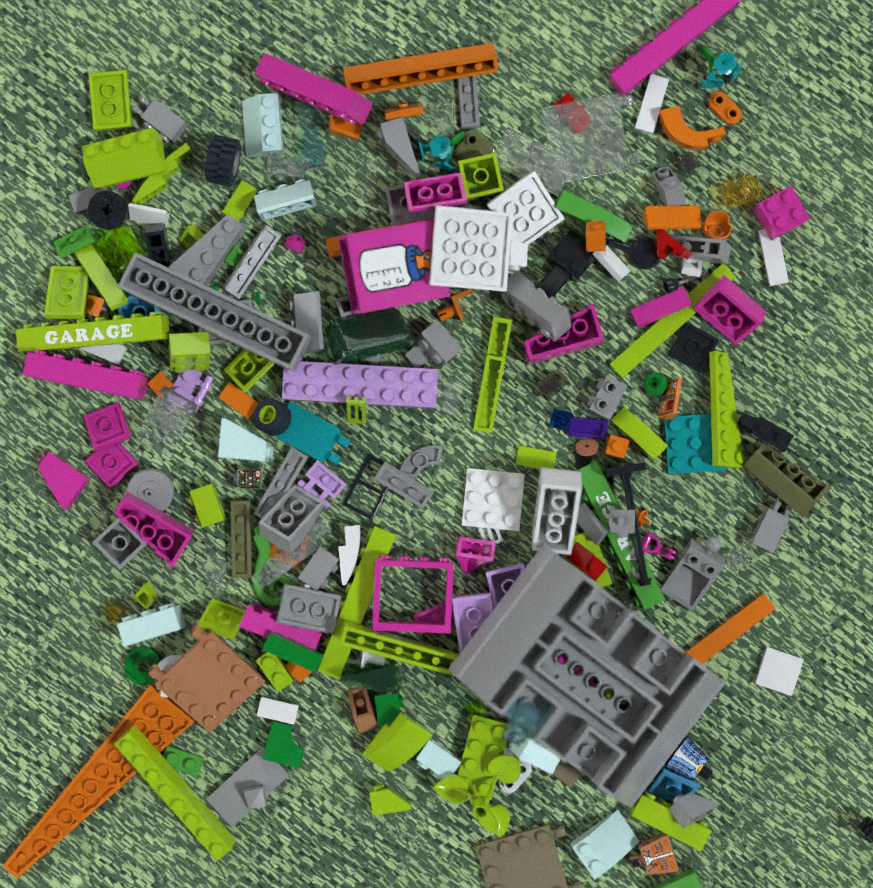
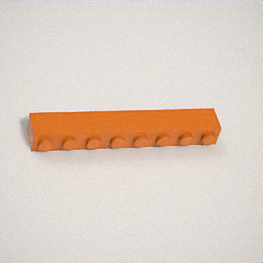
(421, 69)

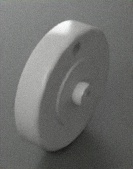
(152, 487)

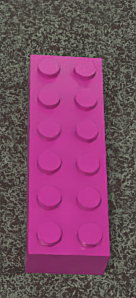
(313, 89)
(86, 376)

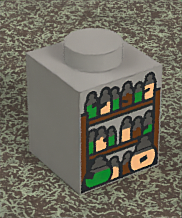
(248, 479)

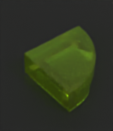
(474, 708)

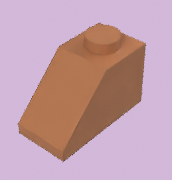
(362, 709)

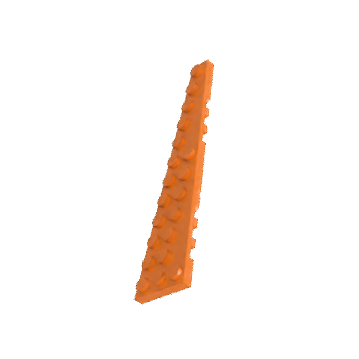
(101, 776)

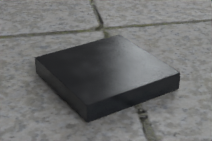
(693, 347)

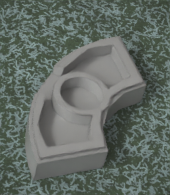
(420, 459)

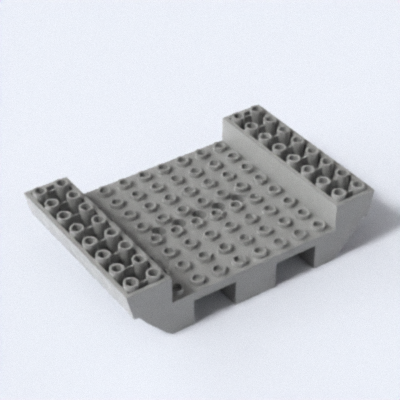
(563, 611)

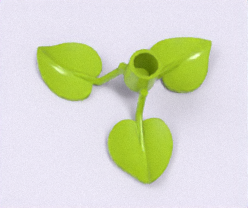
(493, 818)

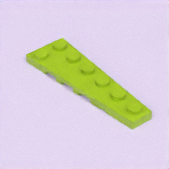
(724, 420)

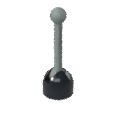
(672, 284)

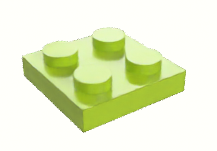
(222, 619)

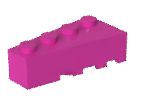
(582, 335)
(263, 620)

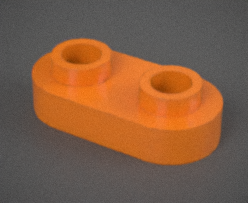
(722, 110)

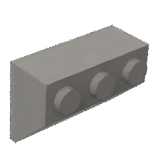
(307, 318)

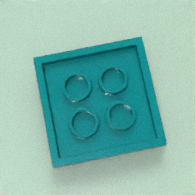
(689, 444)

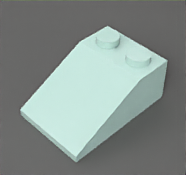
(605, 844)

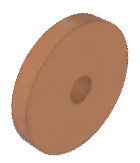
(591, 444)

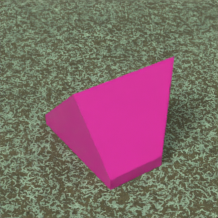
(474, 553)

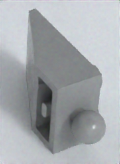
(692, 576)

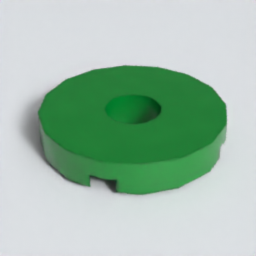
(131, 665)

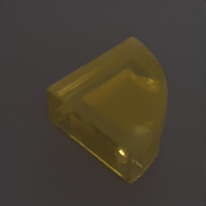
(113, 612)

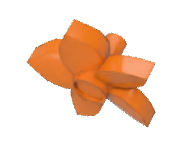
(640, 517)

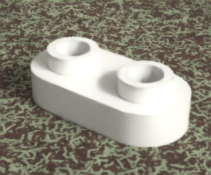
(523, 775)

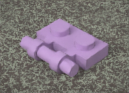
(187, 382)
(325, 480)

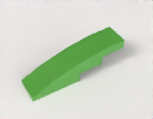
(586, 212)

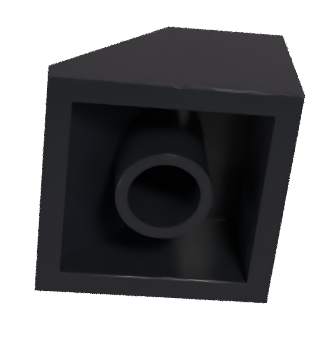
(572, 255)

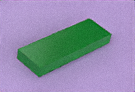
(292, 651)

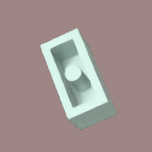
(437, 759)

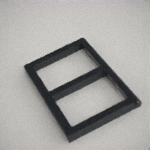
(357, 480)

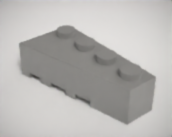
(537, 307)

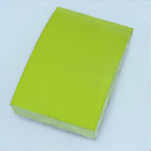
(397, 742)

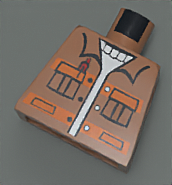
(656, 855)

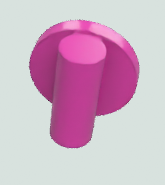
(295, 243)

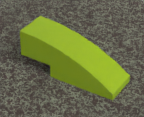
(639, 433)

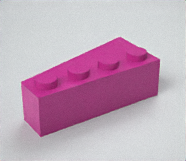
(155, 527)

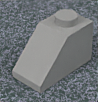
(691, 808)

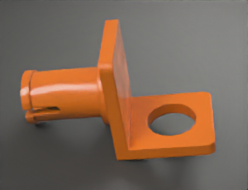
(454, 309)

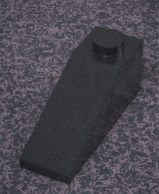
(158, 244)

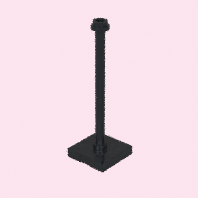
(625, 473)

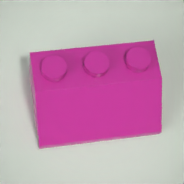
(435, 191)
(730, 310)

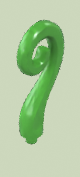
(264, 550)

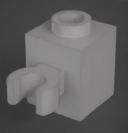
(622, 522)

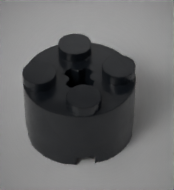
(103, 200)

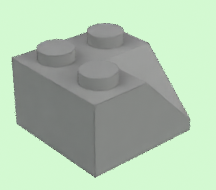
(119, 543)

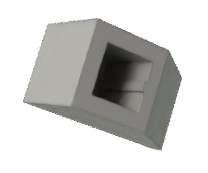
(669, 187)

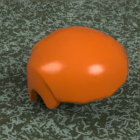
(717, 225)

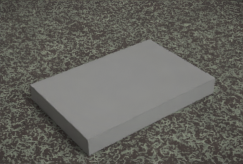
(308, 609)

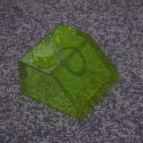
(118, 249)

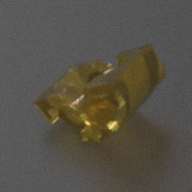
(742, 192)

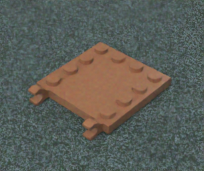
(208, 679)

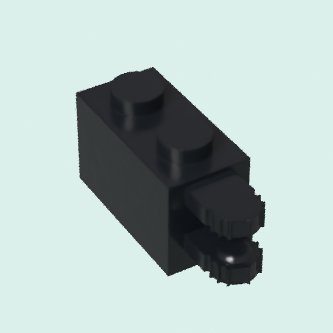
(766, 432)

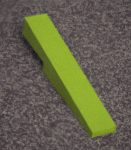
(492, 374)

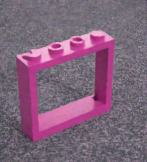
(422, 562)

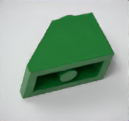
(387, 707)

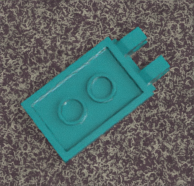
(312, 435)

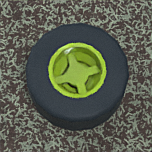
(272, 417)

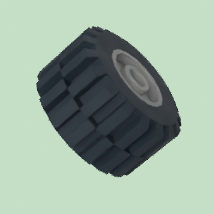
(222, 160)

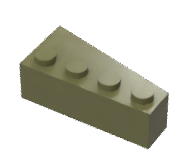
(786, 479)

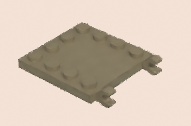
(524, 860)

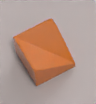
(297, 672)

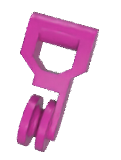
(670, 554)

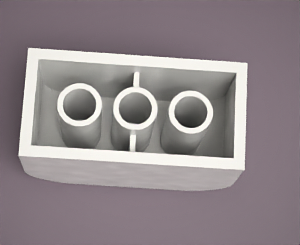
(556, 509)

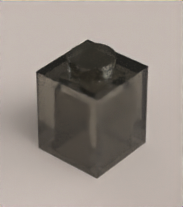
(551, 384)

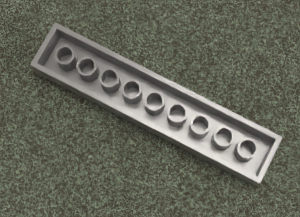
(215, 312)

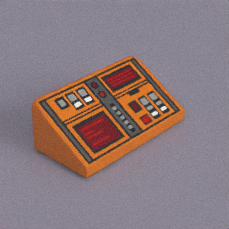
(670, 399)

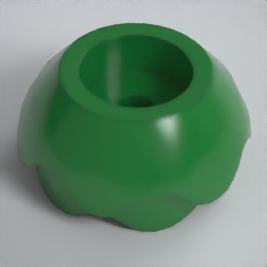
(656, 390)

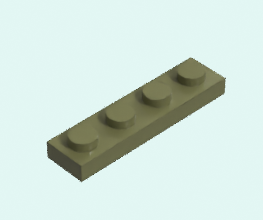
(241, 539)

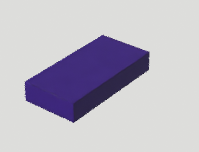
(588, 428)

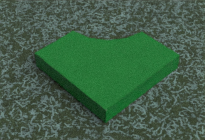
(281, 747)

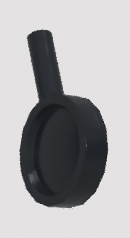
(641, 252)

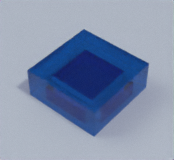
(561, 420)

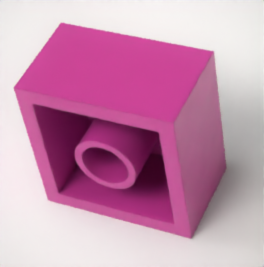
(781, 213)

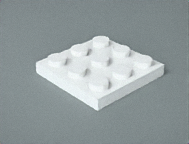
(531, 208)
(493, 499)

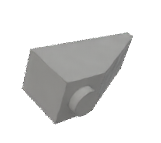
(705, 248)

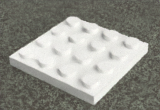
(470, 248)

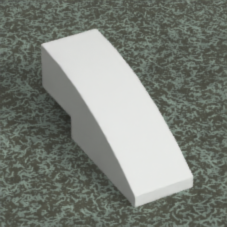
(349, 554)

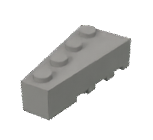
(208, 253)

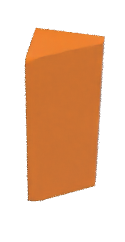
(672, 217)

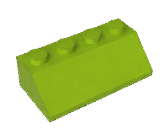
(124, 158)

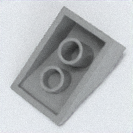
(396, 139)
(291, 519)

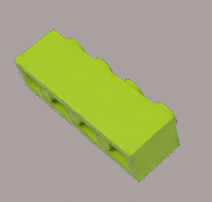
(660, 817)

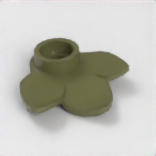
(470, 150)

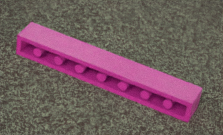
(669, 43)

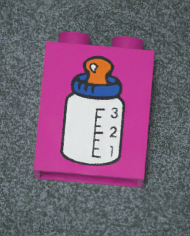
(389, 267)

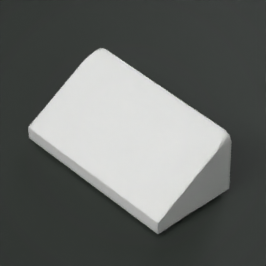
(148, 214)

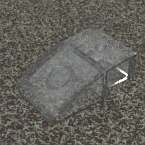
(167, 421)

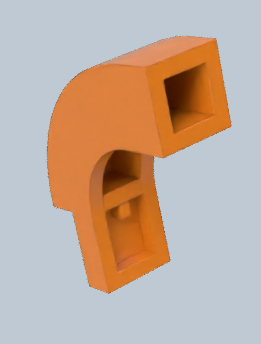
(682, 135)

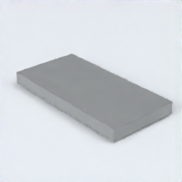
(230, 797)

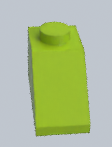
(387, 800)

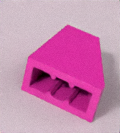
(62, 478)

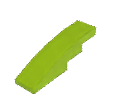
(157, 183)

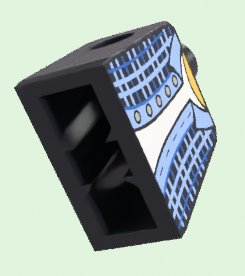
(689, 761)

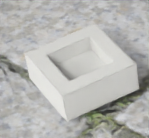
(691, 267)

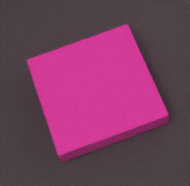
(107, 426)
(112, 464)

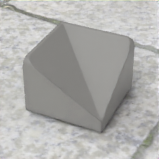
(256, 797)

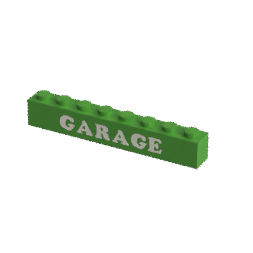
(602, 501)

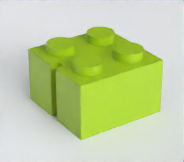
(189, 352)

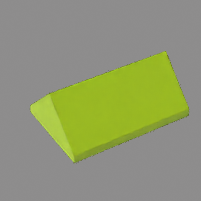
(247, 369)

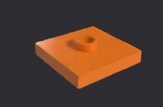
(403, 110)

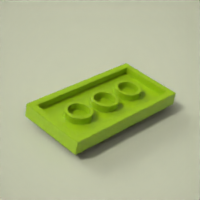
(481, 747)

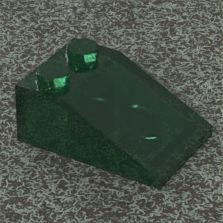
(377, 678)

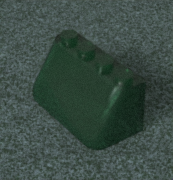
(368, 335)

